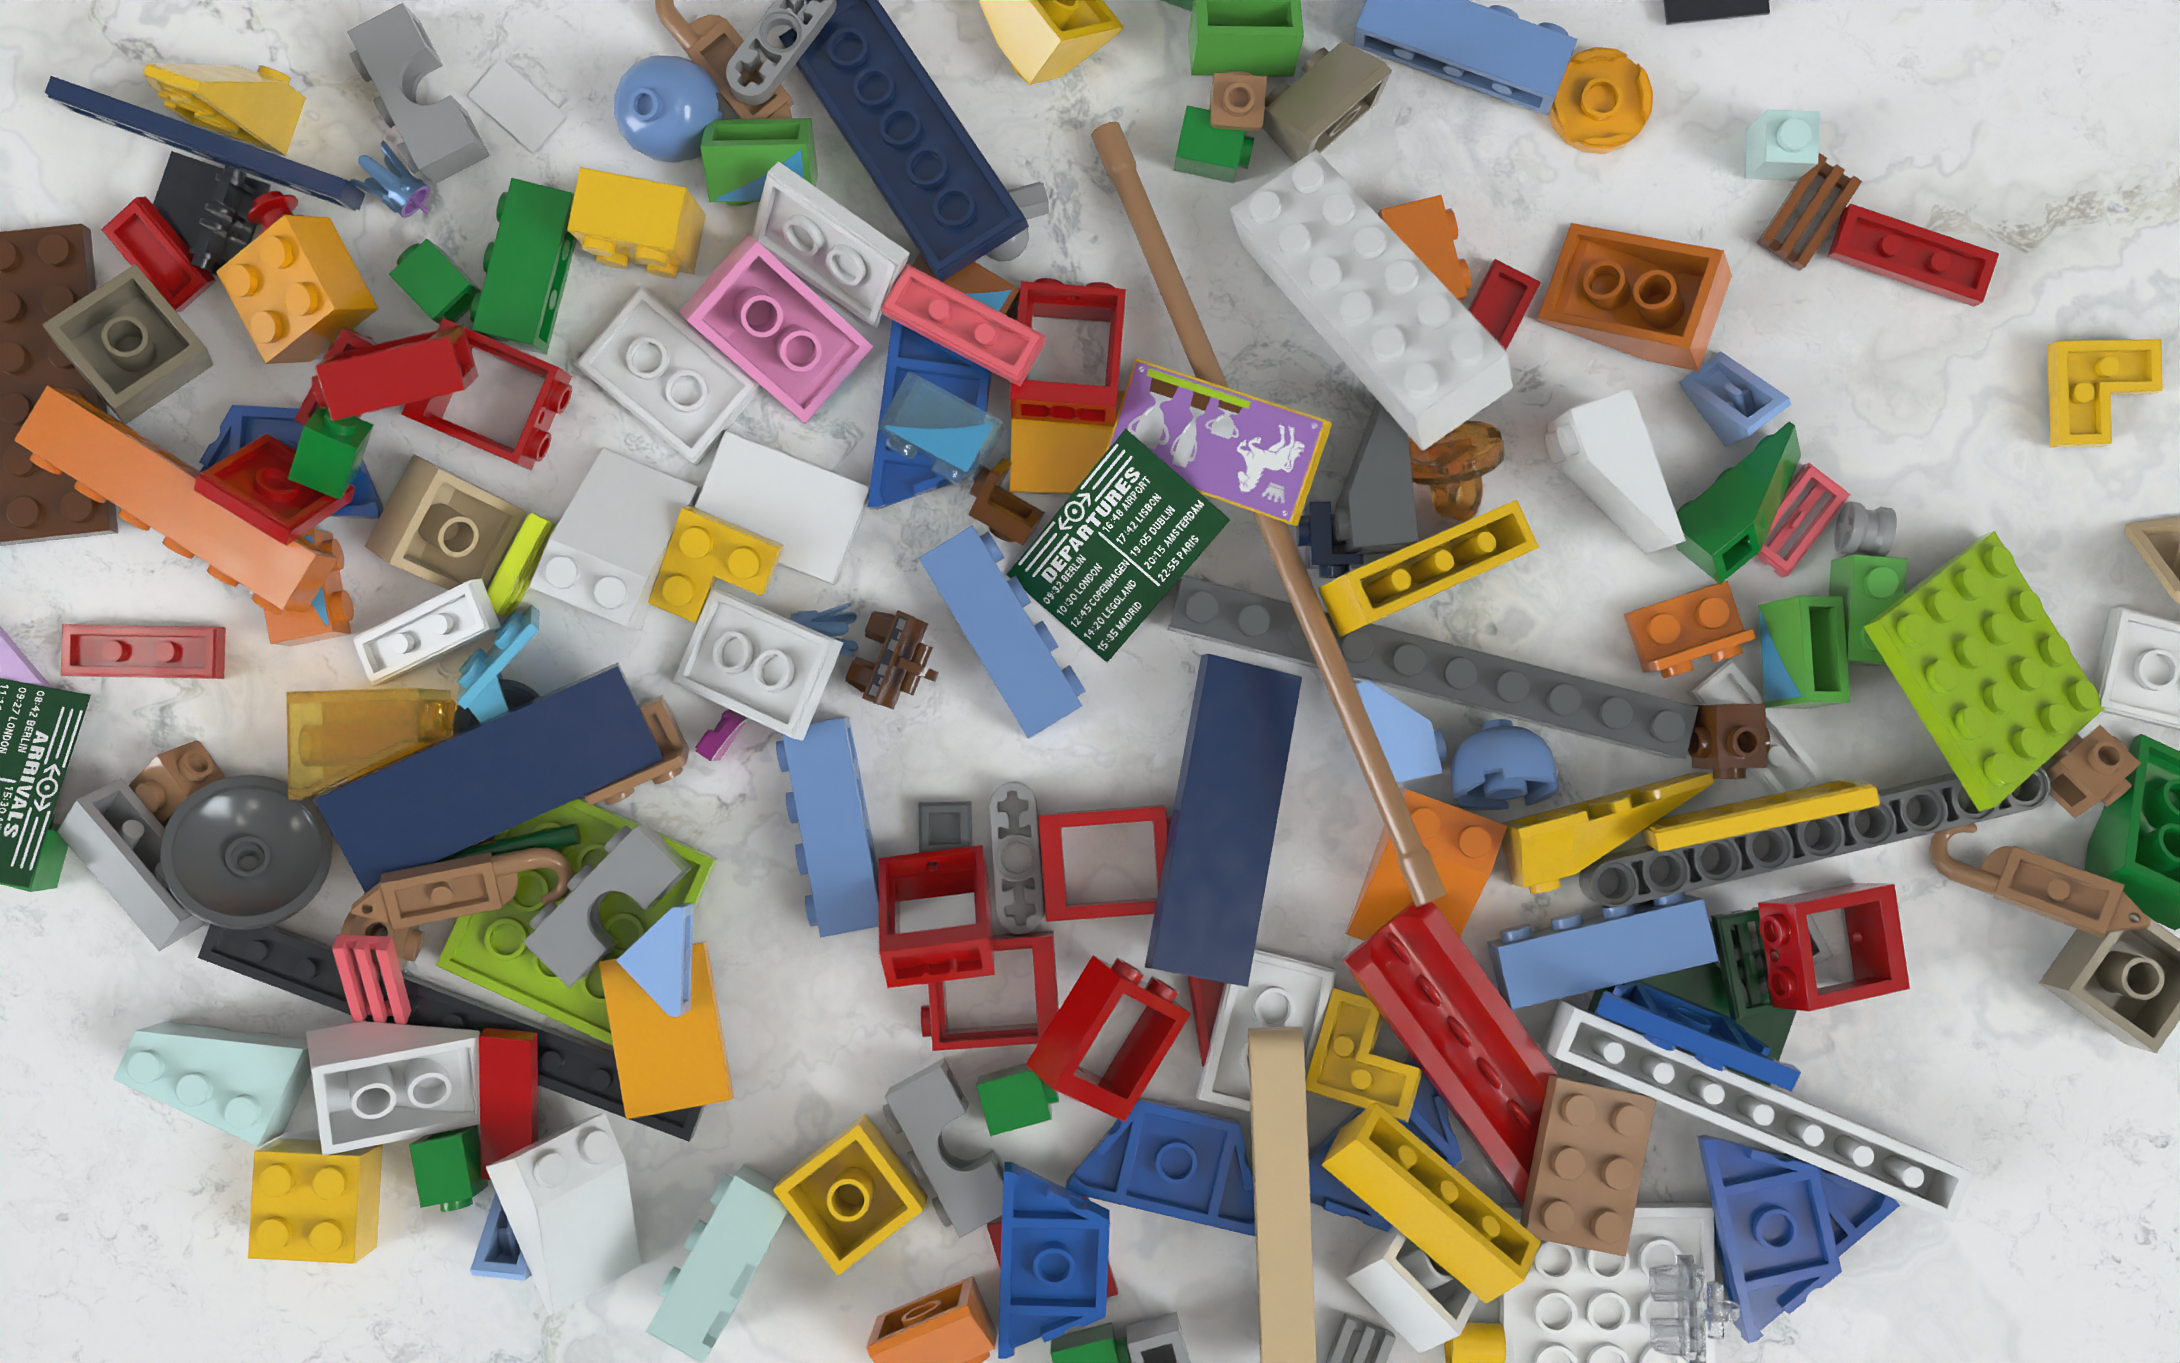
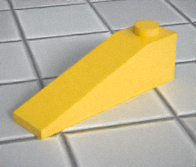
(231, 101)

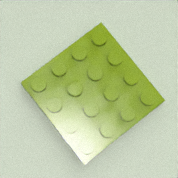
(1985, 670)
(490, 945)

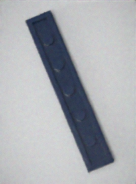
(205, 144)

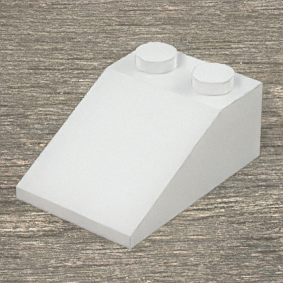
(1614, 464)
(613, 539)
(392, 1082)
(570, 1210)

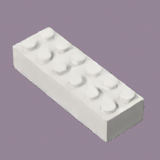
(1372, 300)

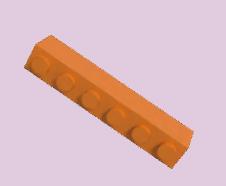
(159, 493)

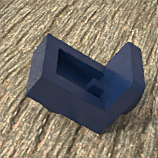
(1315, 534)

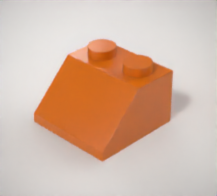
(936, 1328)

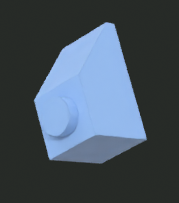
(1404, 734)

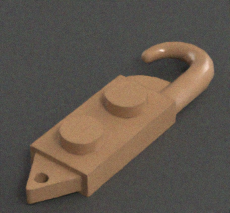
(711, 44)
(2042, 886)
(458, 887)

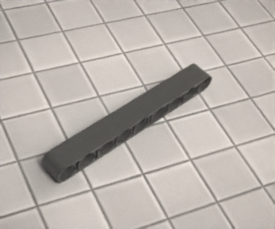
(1788, 847)

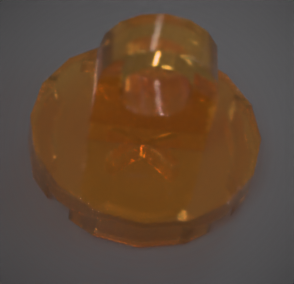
(1458, 462)

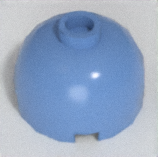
(665, 107)
(1501, 766)

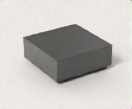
(944, 825)

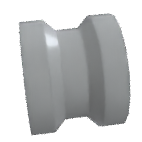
(1865, 530)

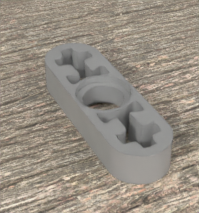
(748, 59)
(1031, 895)

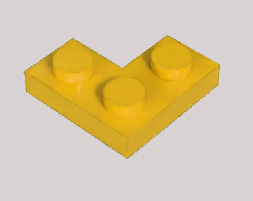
(2085, 377)
(707, 550)
(1345, 1062)

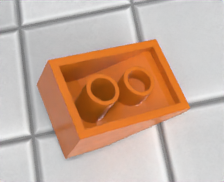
(1637, 294)
(1462, 852)

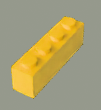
(1427, 568)
(1431, 1203)

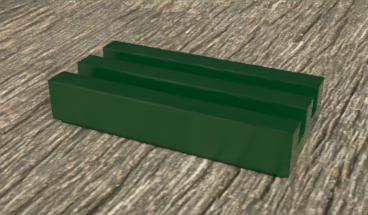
(1729, 968)

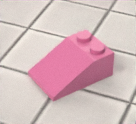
(775, 328)

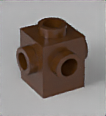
(1729, 739)

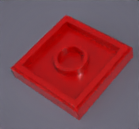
(257, 490)

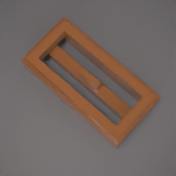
(1832, 177)

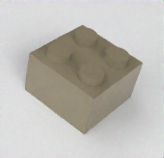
(129, 344)
(2122, 982)

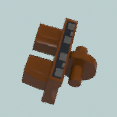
(899, 662)

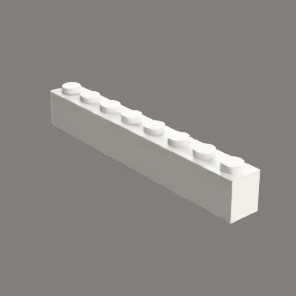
(1757, 1111)

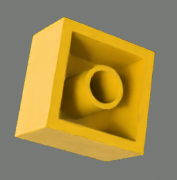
(636, 222)
(851, 1194)
(314, 1203)

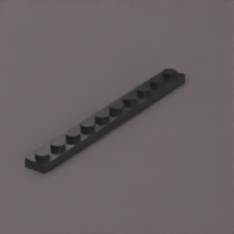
(312, 972)

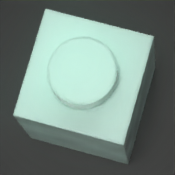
(1782, 145)

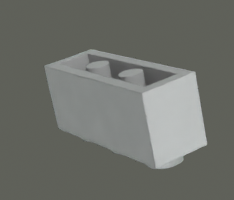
(122, 849)

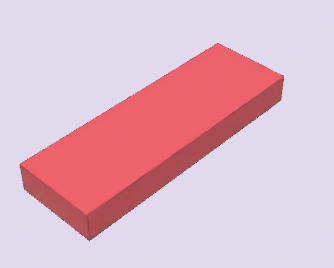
(963, 325)

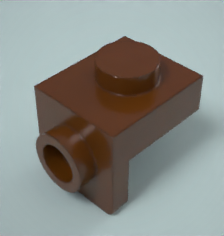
(1003, 512)

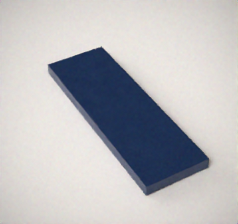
(907, 138)
(490, 776)
(1223, 821)

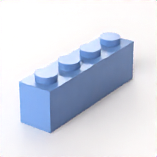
(1470, 46)
(1001, 631)
(833, 827)
(1601, 950)

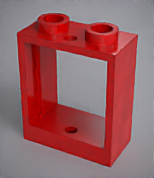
(395, 372)
(1068, 400)
(535, 436)
(1053, 860)
(1873, 943)
(939, 952)
(935, 1017)
(1081, 1020)

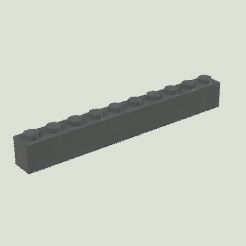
(1441, 671)

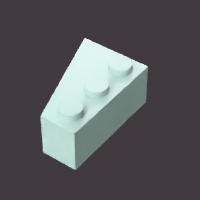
(220, 1075)
(720, 1263)

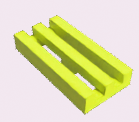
(520, 564)

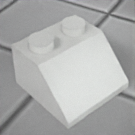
(1411, 1290)

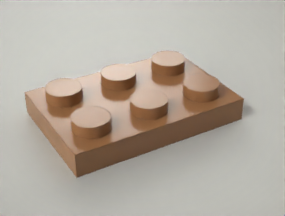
(1587, 1165)

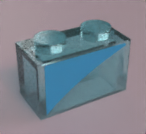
(941, 429)

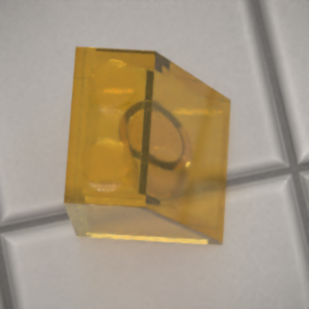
(356, 731)

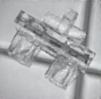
(1686, 1286)

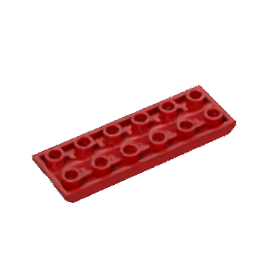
(1458, 1034)

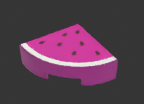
(717, 741)

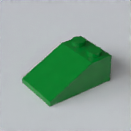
(2140, 834)

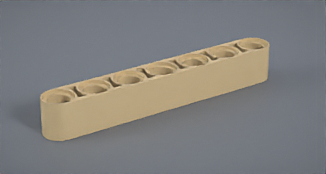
(1281, 1195)

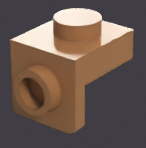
(1237, 101)
(174, 777)

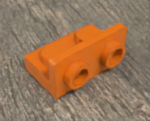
(1687, 628)

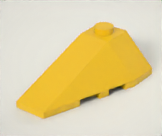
(1049, 35)
(1572, 837)

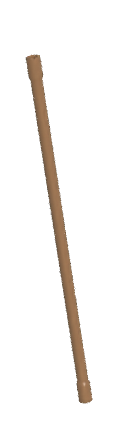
(1413, 856)

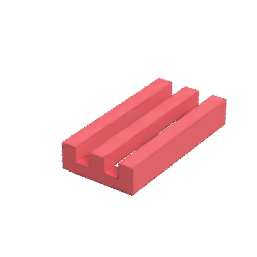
(1807, 472)
(361, 978)

